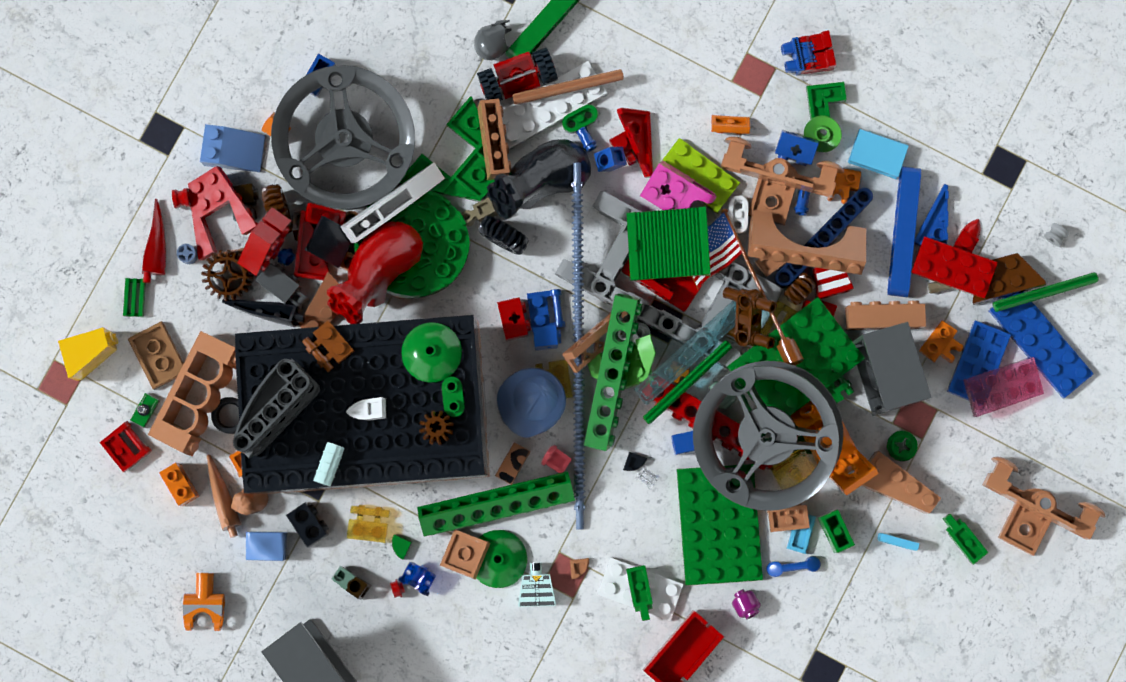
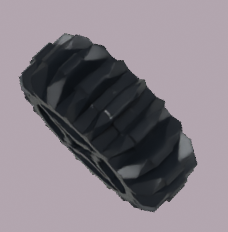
(503, 235)

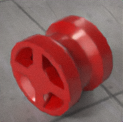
(181, 198)

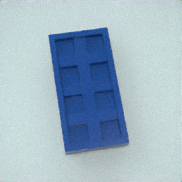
(980, 354)

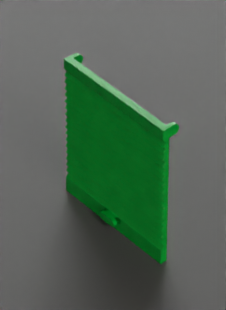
(668, 243)

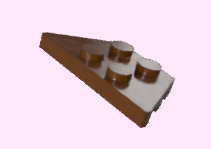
(1011, 277)

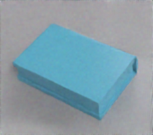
(878, 154)

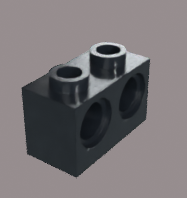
(303, 527)

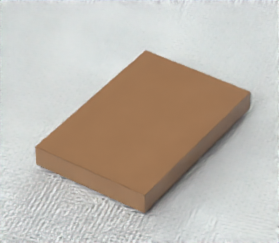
(157, 355)

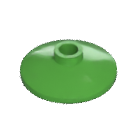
(827, 141)

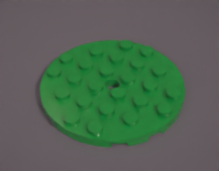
(443, 251)

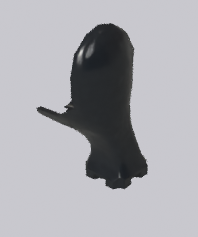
(538, 175)

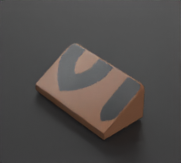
(512, 463)

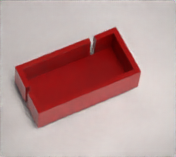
(684, 650)

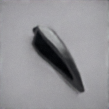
(270, 311)

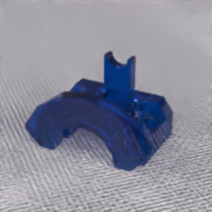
(418, 578)

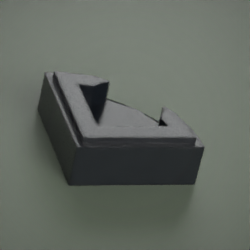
(634, 462)

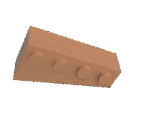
(900, 485)

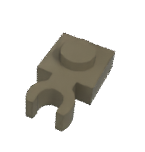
(481, 209)

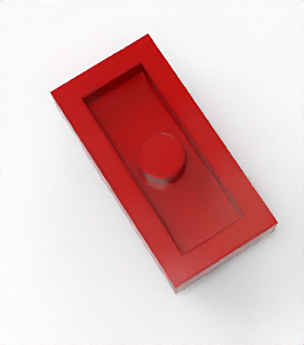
(315, 211)

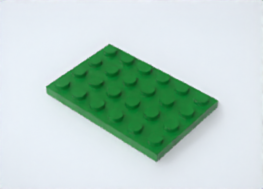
(825, 350)
(716, 533)

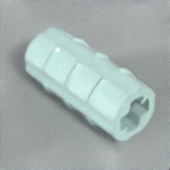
(328, 464)

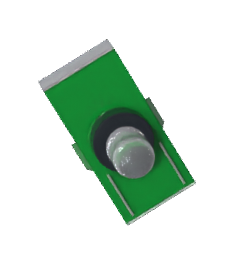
(144, 410)

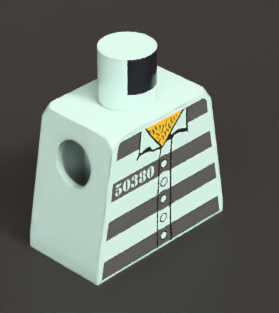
(536, 588)

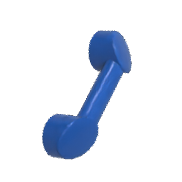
(775, 568)

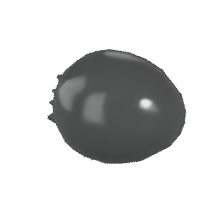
(490, 40)

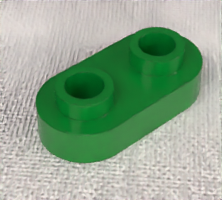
(579, 118)
(453, 396)

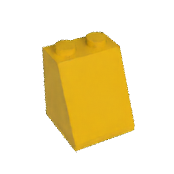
(87, 351)

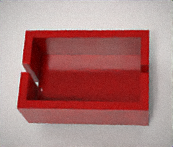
(264, 242)

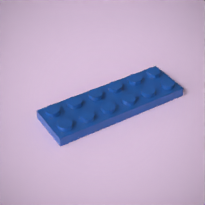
(1043, 342)

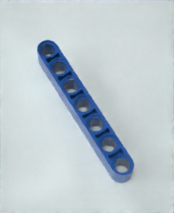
(904, 232)

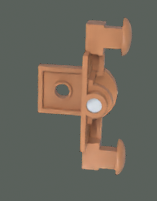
(777, 179)
(1036, 510)

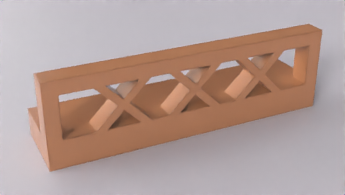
(585, 342)

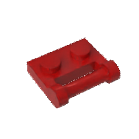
(120, 451)

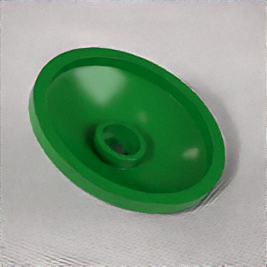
(441, 362)
(512, 563)

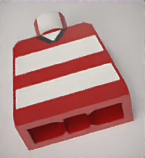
(830, 283)

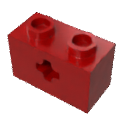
(513, 330)

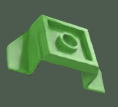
(641, 362)

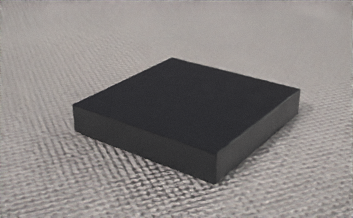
(328, 242)

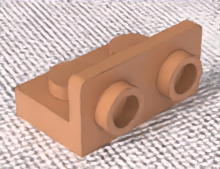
(789, 518)

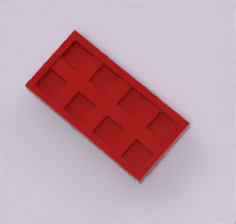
(954, 267)

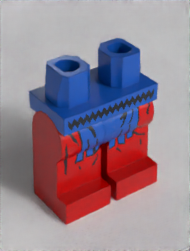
(809, 54)

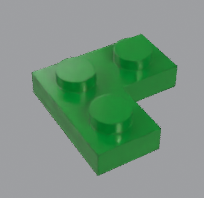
(823, 94)

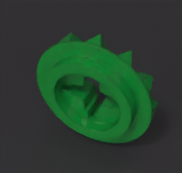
(910, 443)

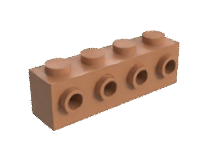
(493, 138)
(882, 316)

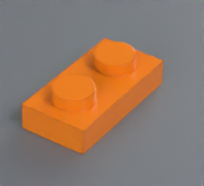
(730, 124)

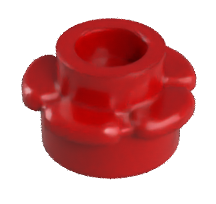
(397, 588)

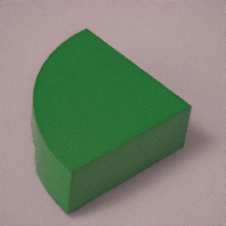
(400, 546)

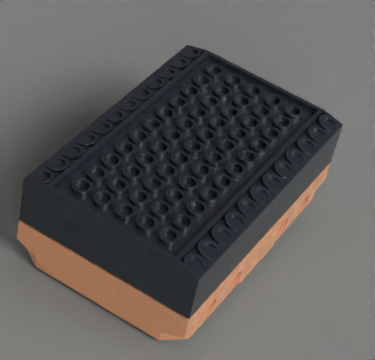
(375, 450)

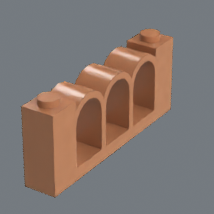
(163, 428)

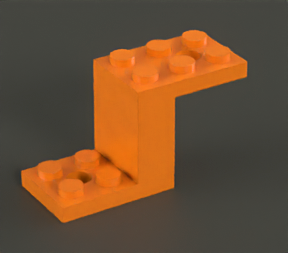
(849, 459)

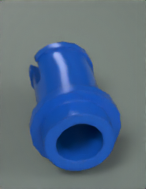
(586, 139)
(802, 203)

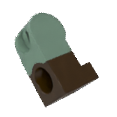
(351, 583)

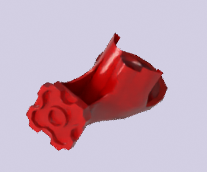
(375, 265)

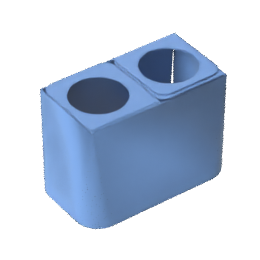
(266, 546)

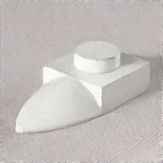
(368, 409)

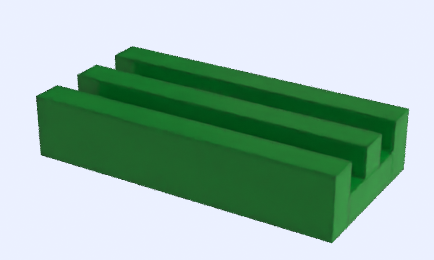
(128, 281)

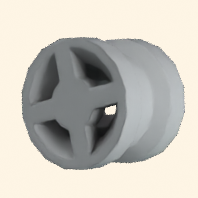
(1056, 234)

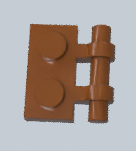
(332, 341)

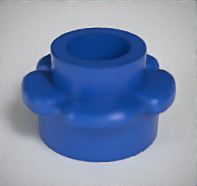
(286, 256)

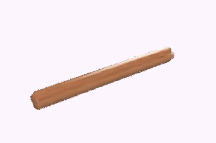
(569, 86)

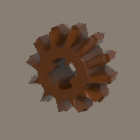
(800, 288)
(439, 433)

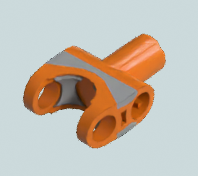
(204, 601)

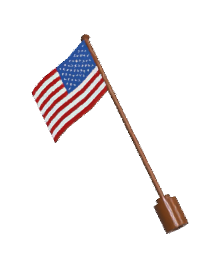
(723, 250)

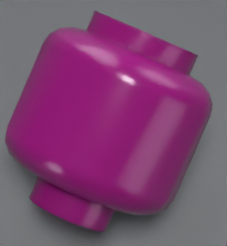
(746, 604)

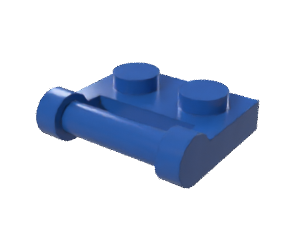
(539, 309)

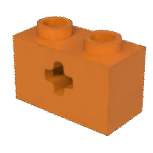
(179, 484)

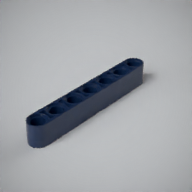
(828, 229)

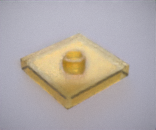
(793, 469)

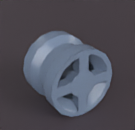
(184, 252)

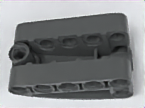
(271, 402)

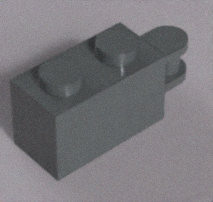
(281, 285)

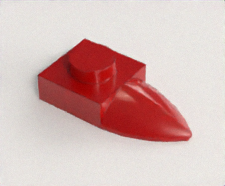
(968, 236)

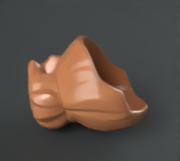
(249, 503)

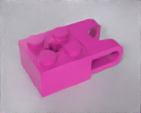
(683, 189)

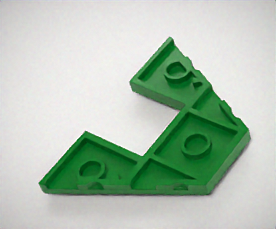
(471, 177)

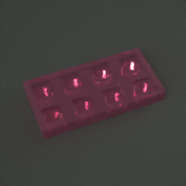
(1003, 386)

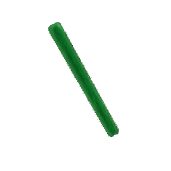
(1046, 291)
(687, 382)

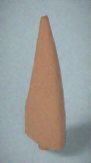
(228, 517)

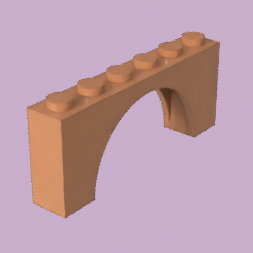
(770, 244)

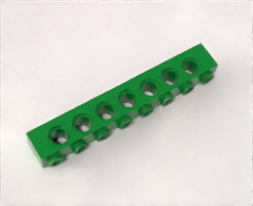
(594, 437)
(495, 503)

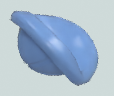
(531, 401)

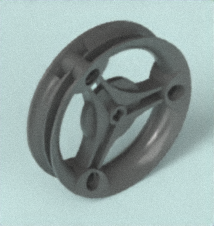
(328, 131)
(780, 443)

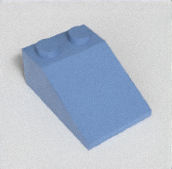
(232, 148)

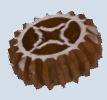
(274, 198)
(219, 275)

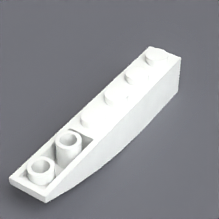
(392, 203)

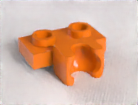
(845, 182)
(941, 343)

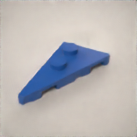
(936, 221)

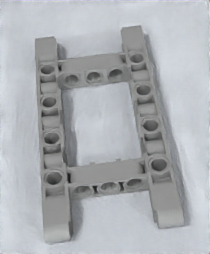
(651, 316)

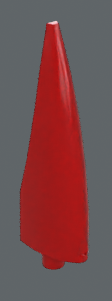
(155, 251)

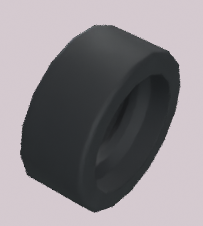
(215, 415)

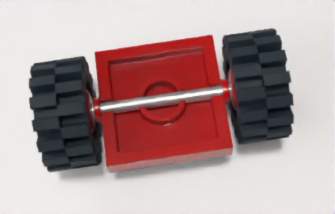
(517, 75)

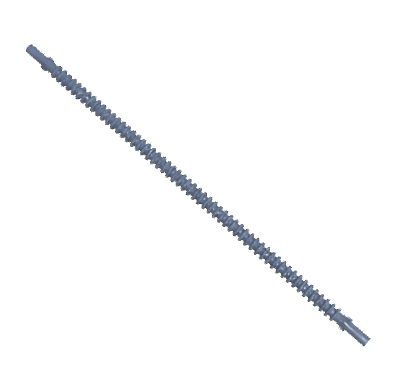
(577, 187)

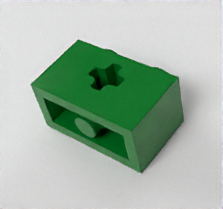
(836, 531)

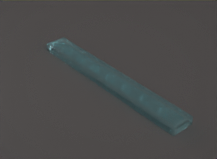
(687, 354)

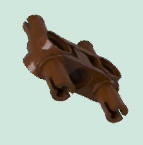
(748, 317)

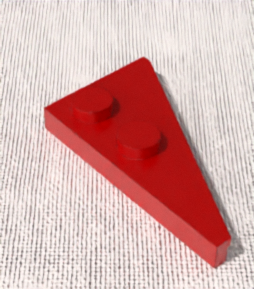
(638, 130)
(306, 263)

